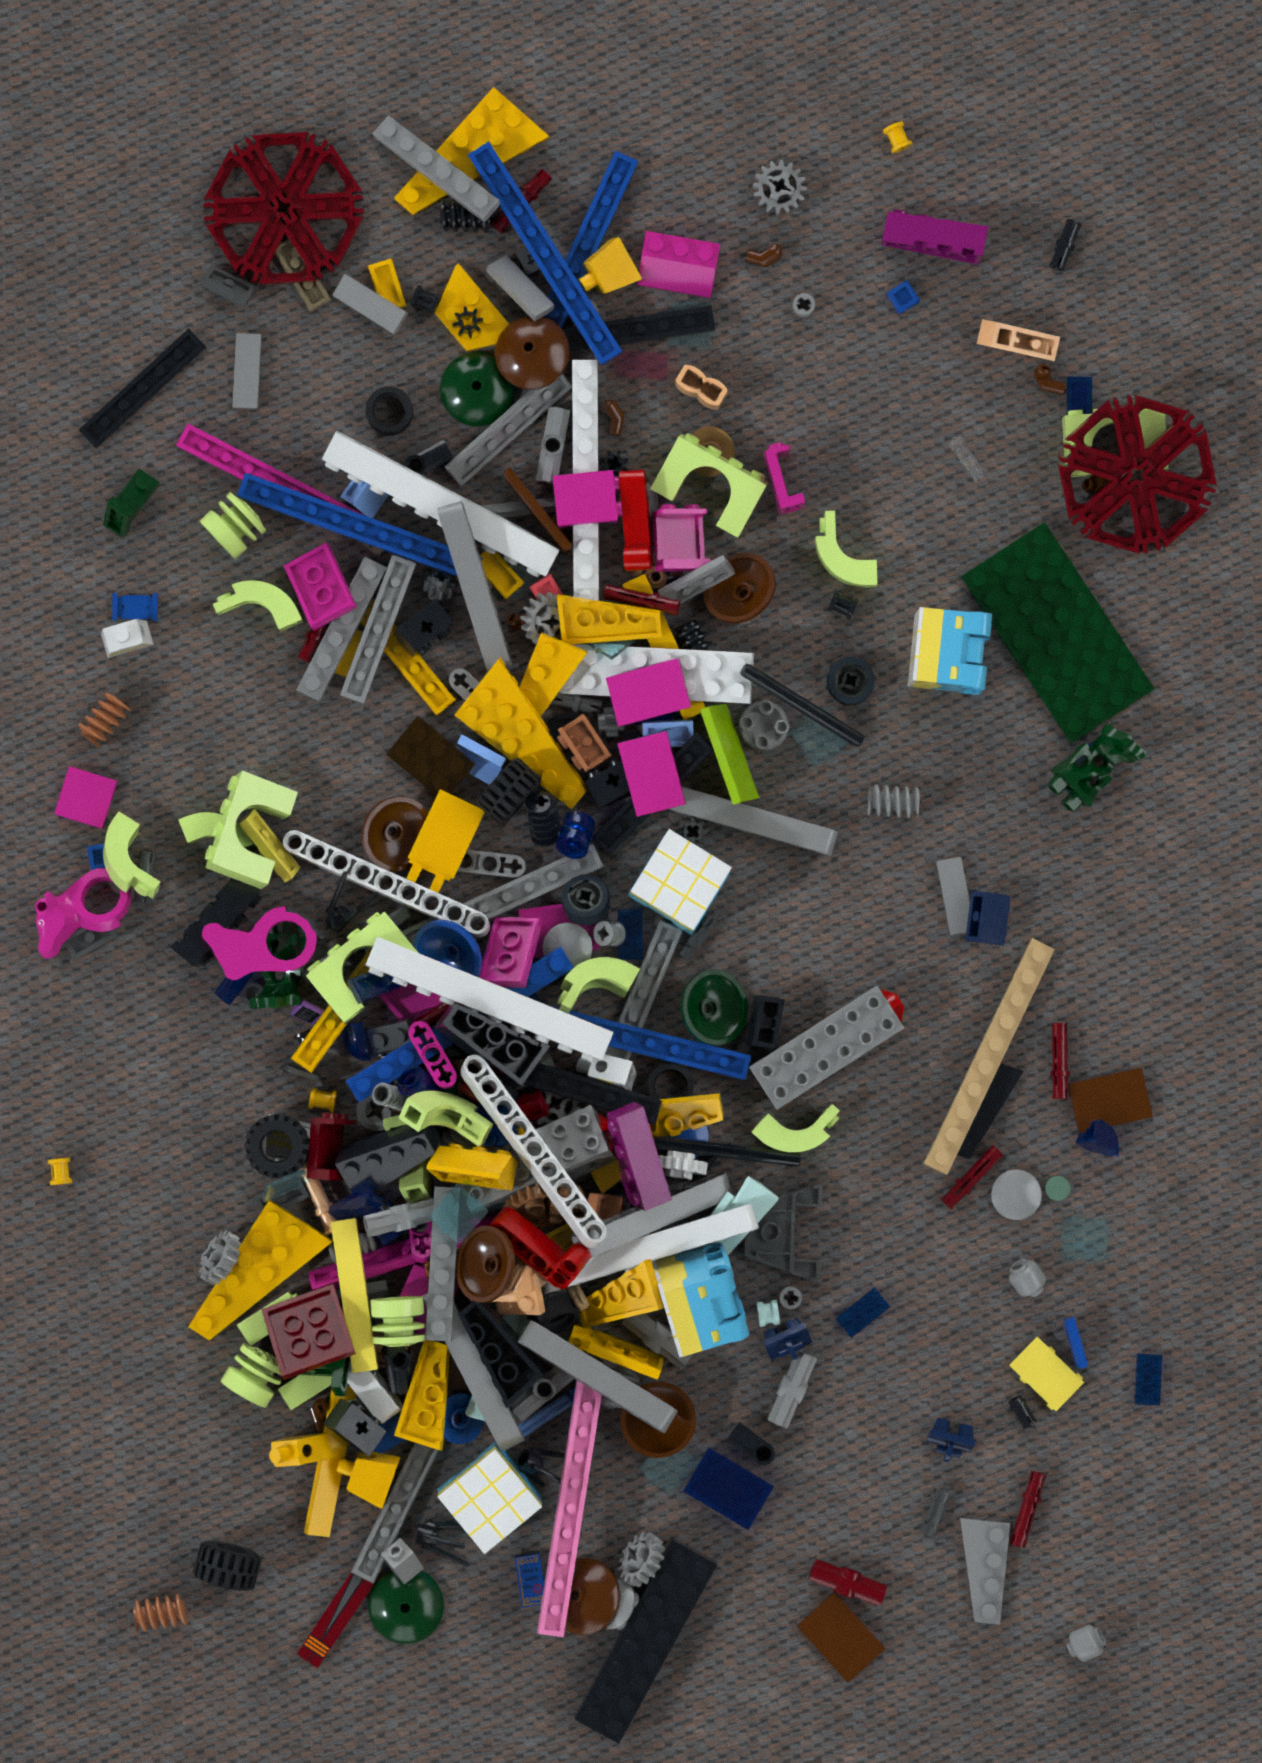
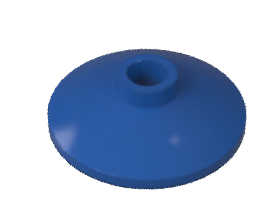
(467, 1427)

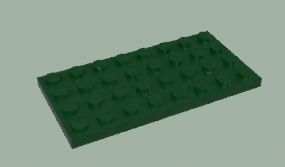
(1057, 632)

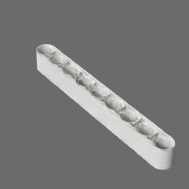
(377, 874)
(533, 1163)
(666, 1244)

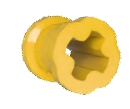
(897, 137)
(322, 1099)
(60, 1171)

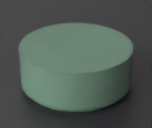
(1057, 1188)

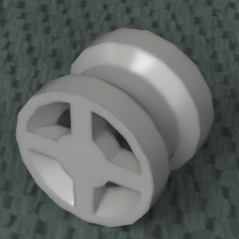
(615, 931)

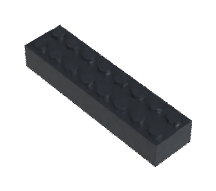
(645, 1640)

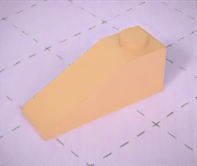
(1018, 340)

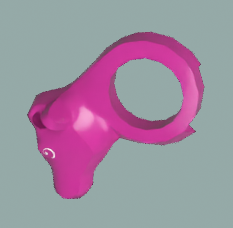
(63, 914)
(248, 951)

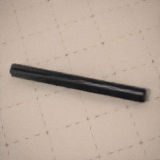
(802, 705)
(727, 1151)

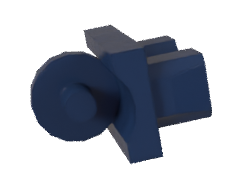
(787, 1341)
(949, 1443)

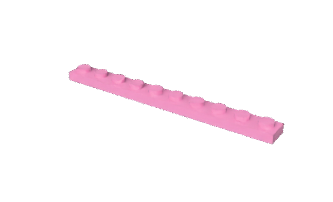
(569, 1511)

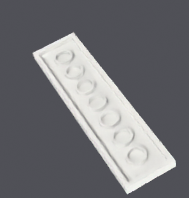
(707, 674)

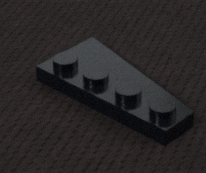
(997, 1094)

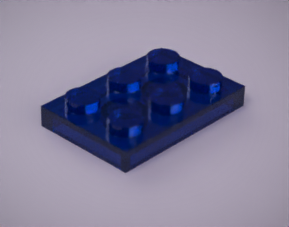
(728, 1488)

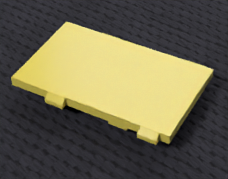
(1046, 1373)

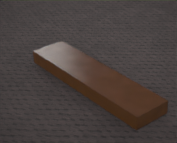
(537, 511)

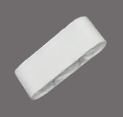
(375, 1394)

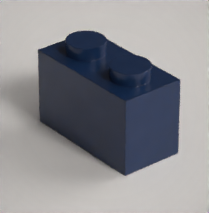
(987, 918)

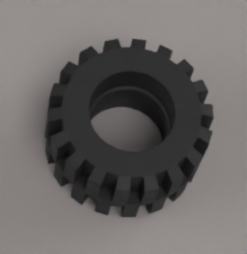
(509, 791)
(255, 1151)
(227, 1565)

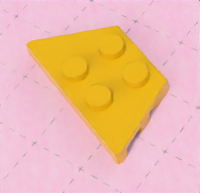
(463, 292)

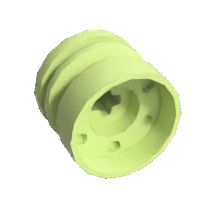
(233, 525)
(398, 1320)
(254, 1375)

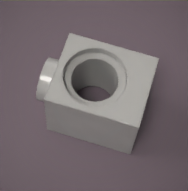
(402, 1561)

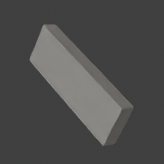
(520, 288)
(370, 304)
(247, 371)
(698, 580)
(954, 894)

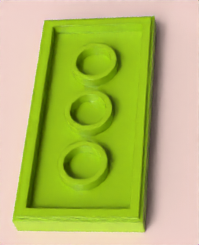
(729, 753)

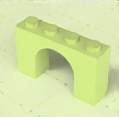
(1151, 422)
(745, 485)
(227, 853)
(328, 975)
(302, 1386)

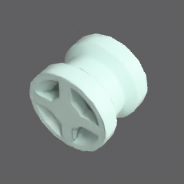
(768, 1313)

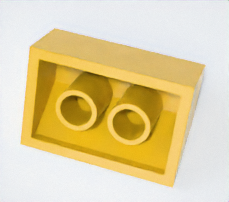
(474, 1167)

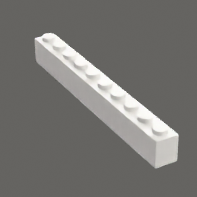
(585, 460)
(427, 496)
(488, 998)

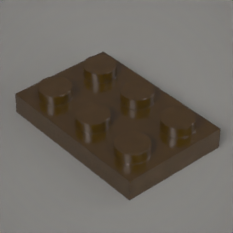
(430, 757)

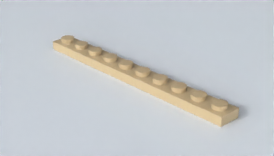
(988, 1056)

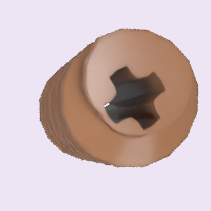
(103, 719)
(159, 1613)

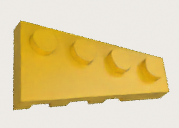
(603, 621)

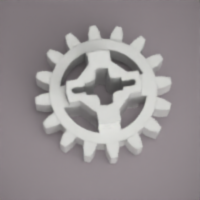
(682, 1165)

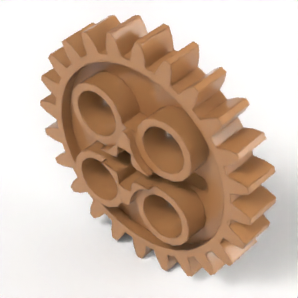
(537, 1206)

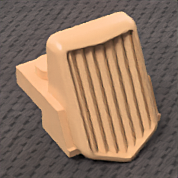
(523, 1293)

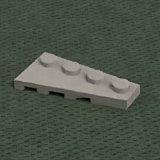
(986, 1558)

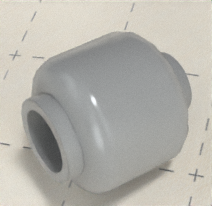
(1027, 1278)
(1086, 1643)

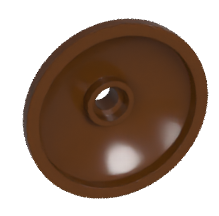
(535, 367)
(751, 576)
(392, 849)
(485, 1264)
(651, 1441)
(597, 1597)

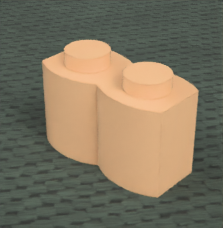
(695, 384)

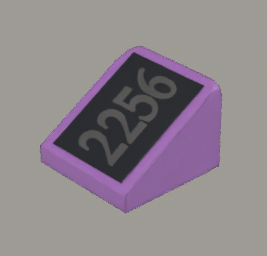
(307, 1011)

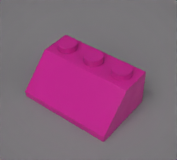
(678, 264)

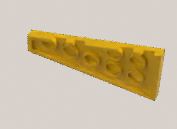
(491, 120)
(513, 726)
(267, 1256)

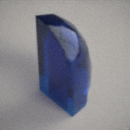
(356, 1041)
(1099, 1139)

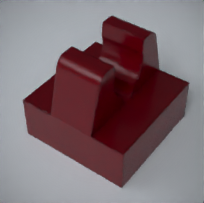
(533, 1105)

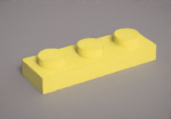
(269, 845)

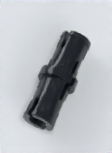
(1065, 244)

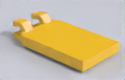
(444, 839)
(617, 1350)

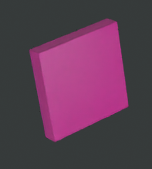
(86, 797)

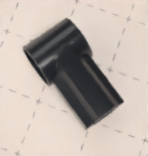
(431, 458)
(397, 1368)
(749, 1442)

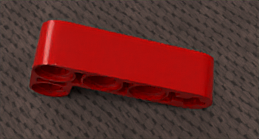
(636, 520)
(539, 1251)

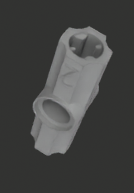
(555, 430)
(398, 1218)
(656, 1337)
(792, 1389)
(532, 1400)

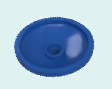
(438, 942)

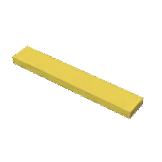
(354, 1294)

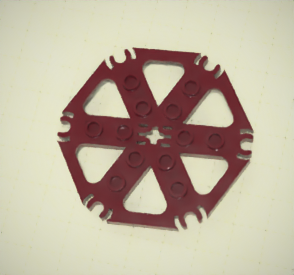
(295, 187)
(1154, 476)

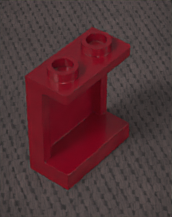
(324, 1145)

